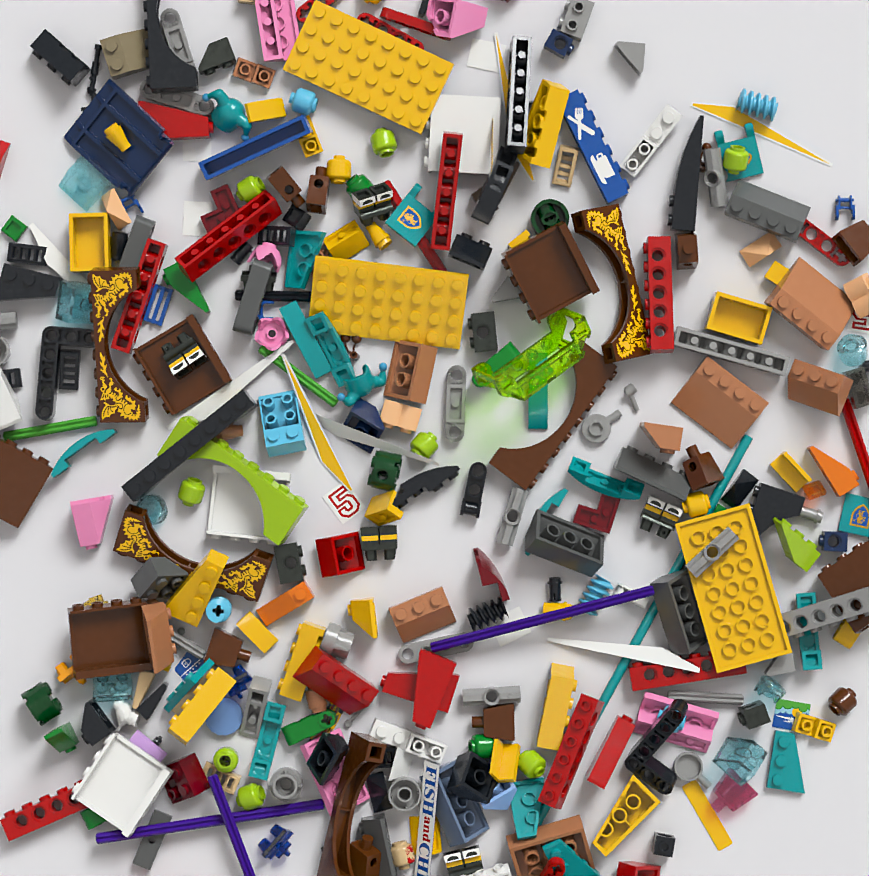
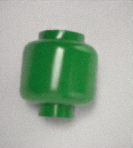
(357, 183)
(481, 745)

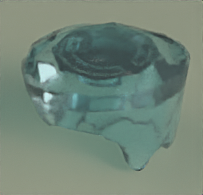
(852, 350)
(156, 508)
(770, 688)

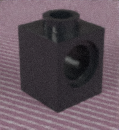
(663, 844)

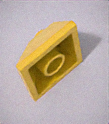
(364, 615)

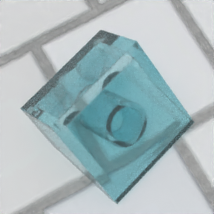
(84, 183)
(73, 302)
(740, 758)

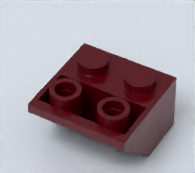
(186, 779)

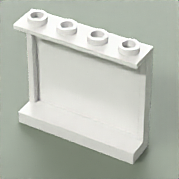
(474, 119)
(236, 507)
(122, 783)

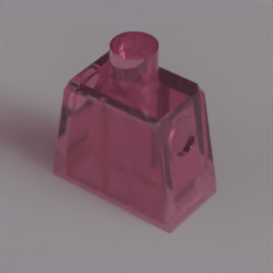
(731, 794)

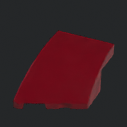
(489, 573)

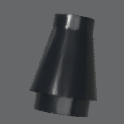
(118, 244)

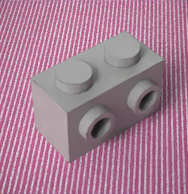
(576, 18)

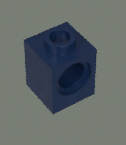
(555, 36)
(842, 539)

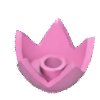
(267, 252)
(262, 336)

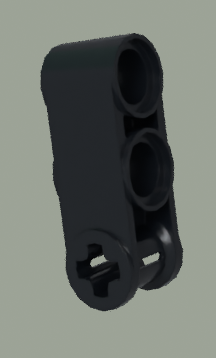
(470, 500)

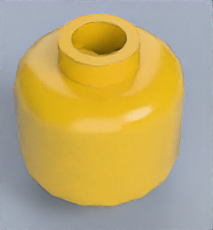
(338, 170)
(696, 504)

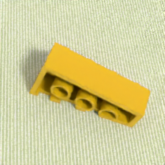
(545, 123)
(194, 594)
(309, 636)
(201, 706)
(556, 706)
(626, 814)

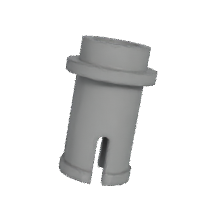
(811, 514)

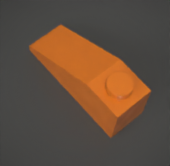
(838, 475)
(285, 603)

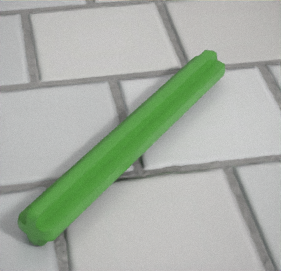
(303, 379)
(50, 428)

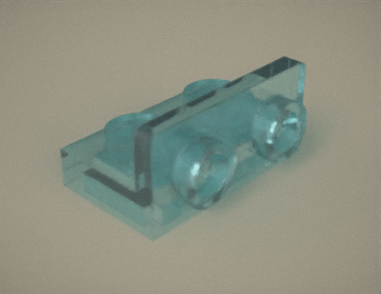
(112, 688)

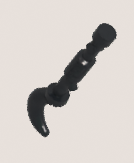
(94, 72)

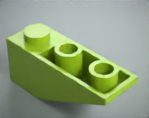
(794, 546)

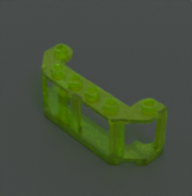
(538, 376)

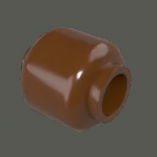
(842, 701)

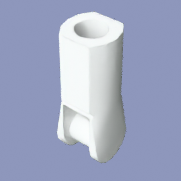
(640, 602)

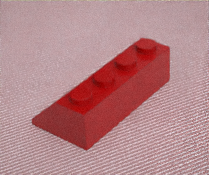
(335, 682)

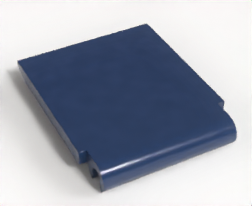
(147, 138)

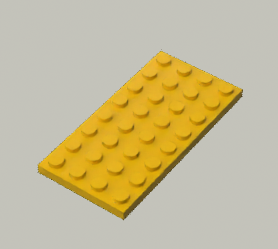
(368, 67)
(390, 301)
(735, 591)

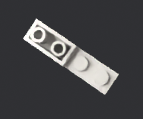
(651, 140)
(408, 740)

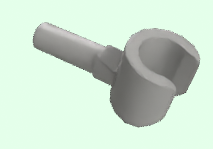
(629, 391)

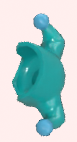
(228, 113)
(362, 385)

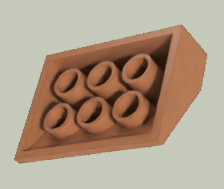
(811, 304)
(719, 402)
(529, 854)

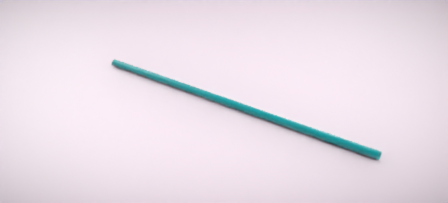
(652, 611)

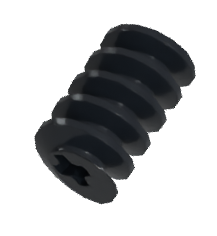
(486, 614)

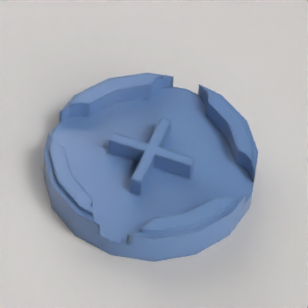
(225, 717)

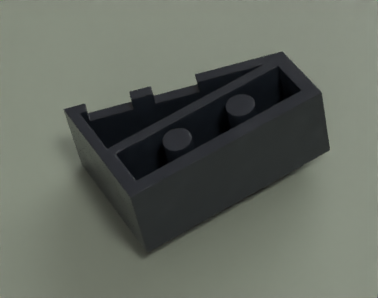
(59, 58)
(23, 284)

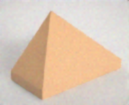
(115, 209)
(760, 249)

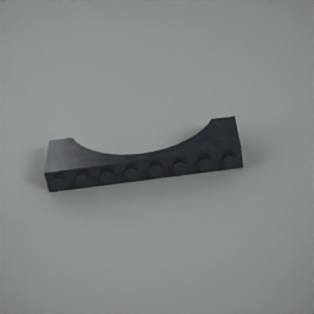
(166, 69)
(198, 437)
(772, 503)

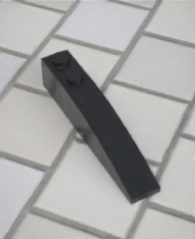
(686, 183)

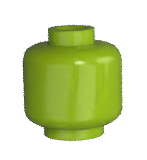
(383, 142)
(735, 159)
(249, 188)
(424, 444)
(191, 491)
(221, 764)
(531, 764)
(250, 796)

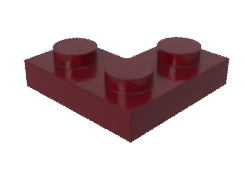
(225, 206)
(598, 519)

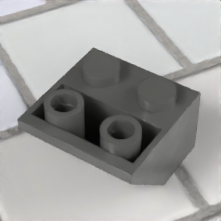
(158, 578)

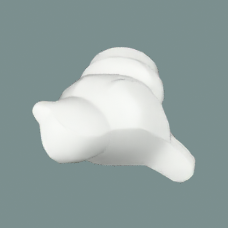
(125, 714)

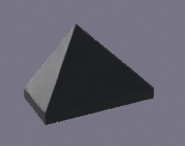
(739, 489)
(378, 792)

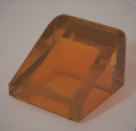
(813, 490)

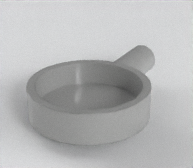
(597, 427)
(689, 768)

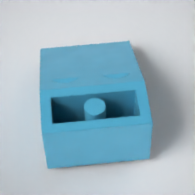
(282, 423)

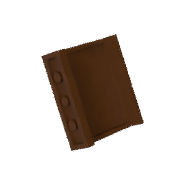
(549, 271)
(193, 386)
(20, 481)
(848, 575)
(108, 638)

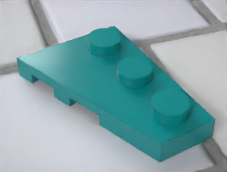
(302, 258)
(183, 688)
(784, 764)
(526, 807)
(573, 863)

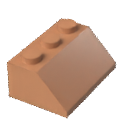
(410, 371)
(818, 387)
(663, 436)
(422, 614)
(158, 635)

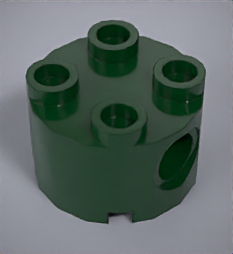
(547, 214)
(385, 470)
(42, 703)

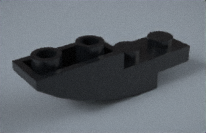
(494, 186)
(431, 479)

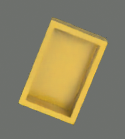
(89, 241)
(738, 318)

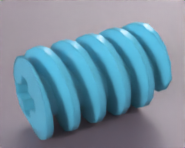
(757, 104)
(596, 591)
(213, 614)

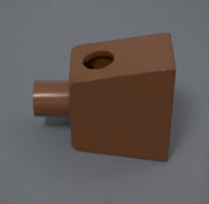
(280, 180)
(318, 197)
(854, 241)
(686, 250)
(701, 469)
(226, 649)
(497, 721)
(365, 857)

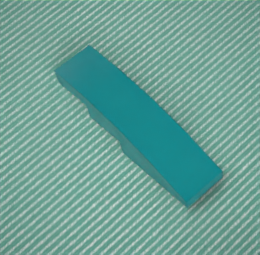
(306, 342)

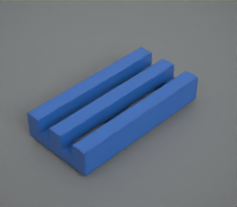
(151, 302)

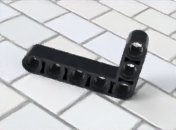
(44, 364)
(640, 756)

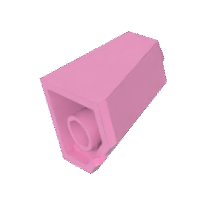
(455, 17)
(91, 519)

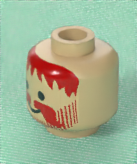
(402, 854)

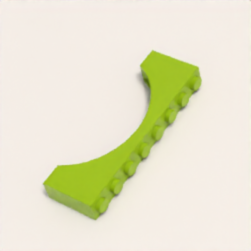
(279, 506)

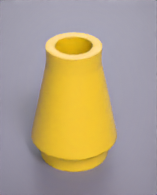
(116, 135)
(379, 237)

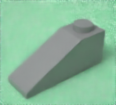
(255, 706)

